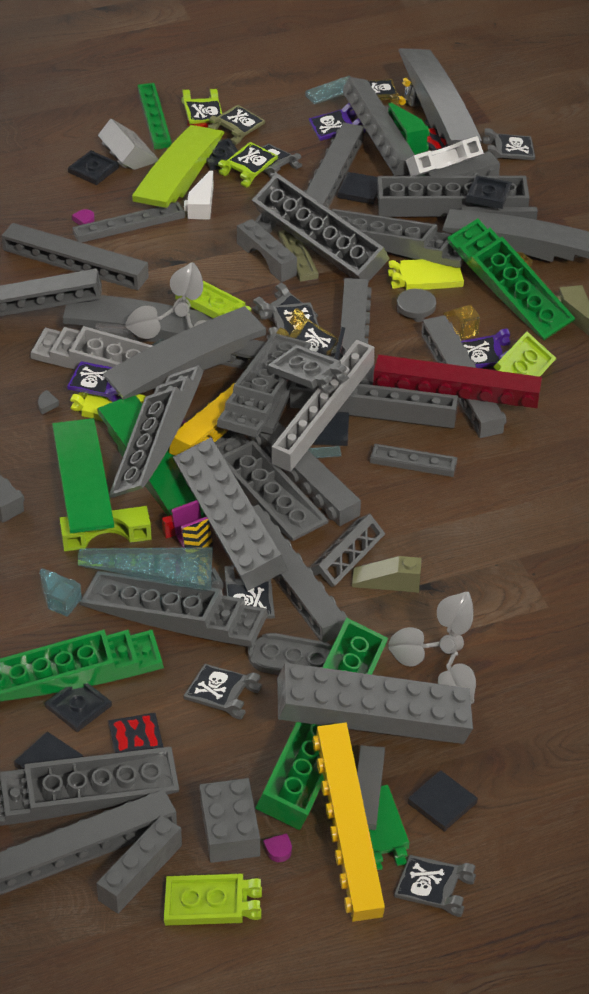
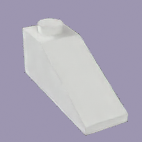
(200, 198)

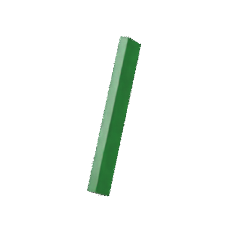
(154, 116)

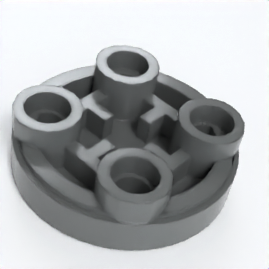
(416, 304)

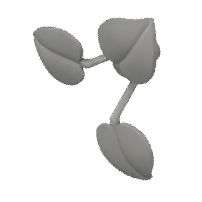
(185, 283)
(457, 615)

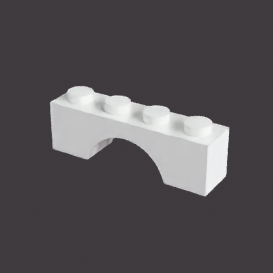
(444, 157)

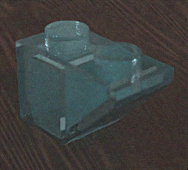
(60, 592)

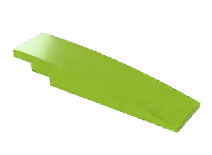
(177, 167)

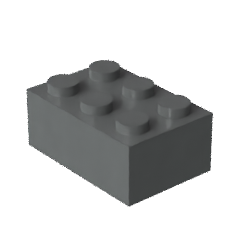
(229, 820)

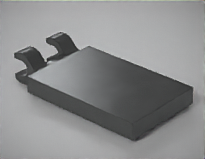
(309, 368)

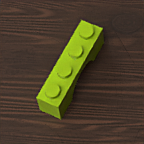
(129, 522)

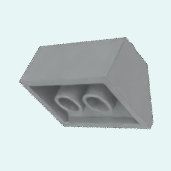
(126, 146)

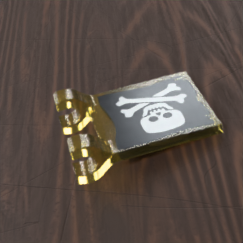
(385, 90)
(307, 331)

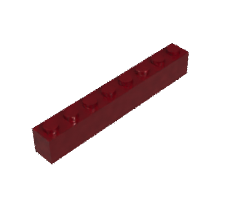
(458, 381)

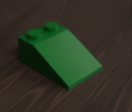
(411, 128)

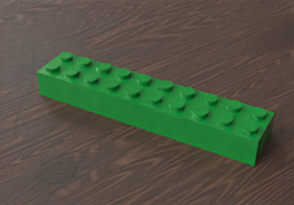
(296, 774)

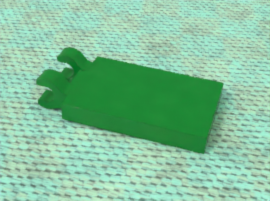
(389, 832)

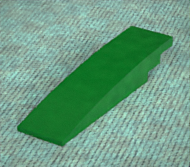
(510, 278)
(82, 476)
(166, 483)
(78, 661)

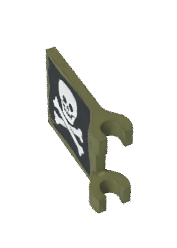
(238, 121)

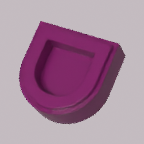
(83, 217)
(278, 848)

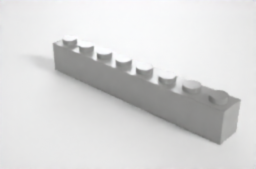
(321, 408)

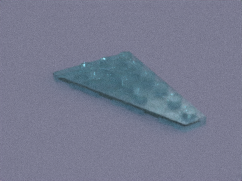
(172, 565)

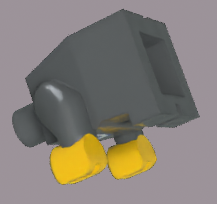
(410, 94)

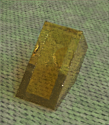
(464, 320)

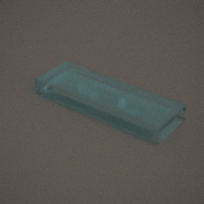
(327, 91)

